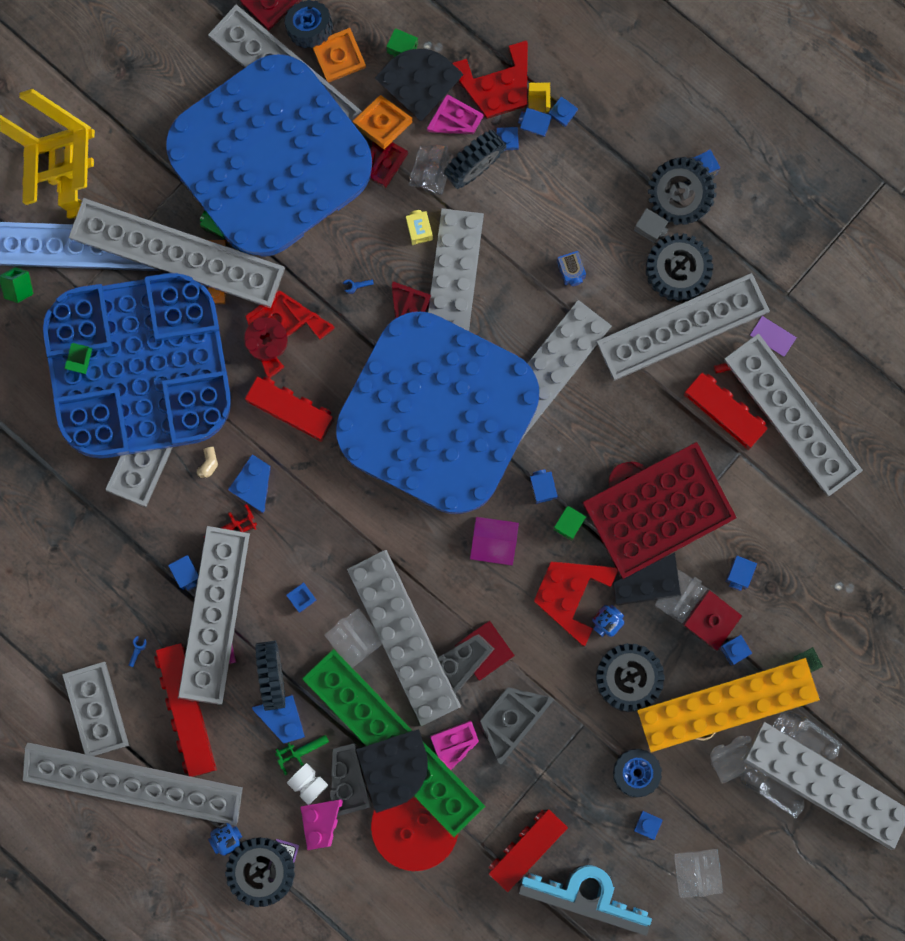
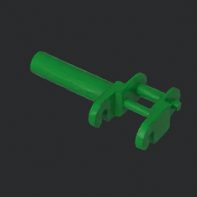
(300, 751)

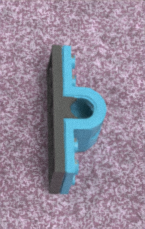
(595, 907)

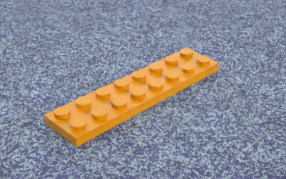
(728, 705)

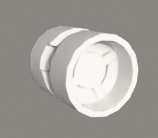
(307, 784)

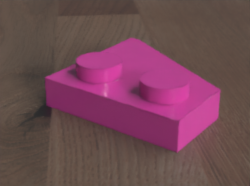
(455, 118)
(454, 743)
(319, 823)

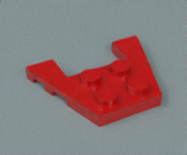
(500, 90)
(292, 317)
(563, 590)

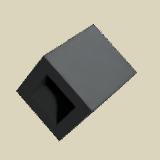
(651, 226)

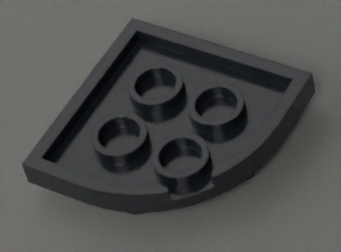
(419, 79)
(394, 769)

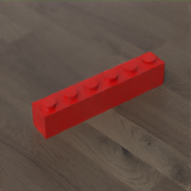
(187, 714)

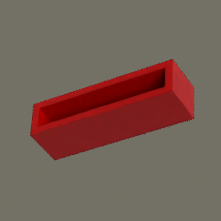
(290, 409)
(725, 411)
(527, 850)

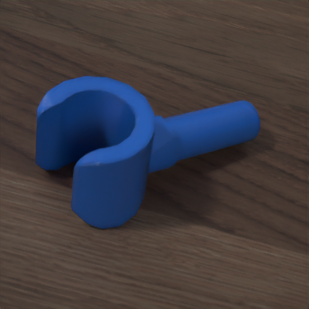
(357, 285)
(137, 649)

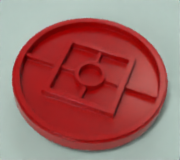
(411, 837)

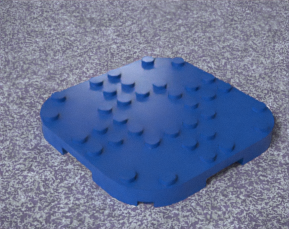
(269, 155)
(152, 366)
(438, 412)

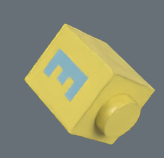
(419, 227)

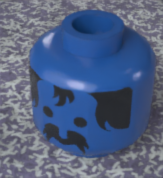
(608, 621)
(225, 839)

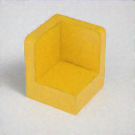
(539, 97)

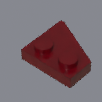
(386, 162)
(408, 300)

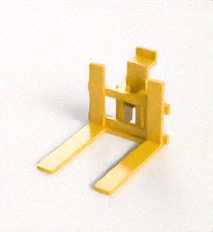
(66, 166)

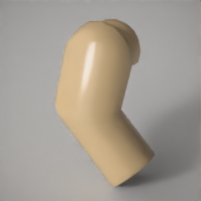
(209, 465)

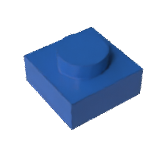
(563, 111)
(509, 136)
(301, 597)
(648, 825)

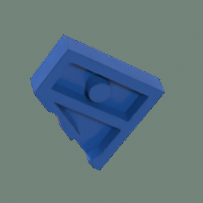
(252, 483)
(283, 721)

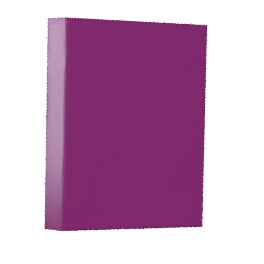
(494, 541)

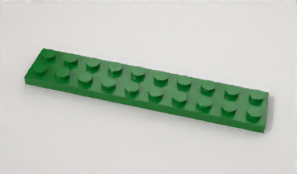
(375, 721)

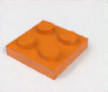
(339, 56)
(382, 121)

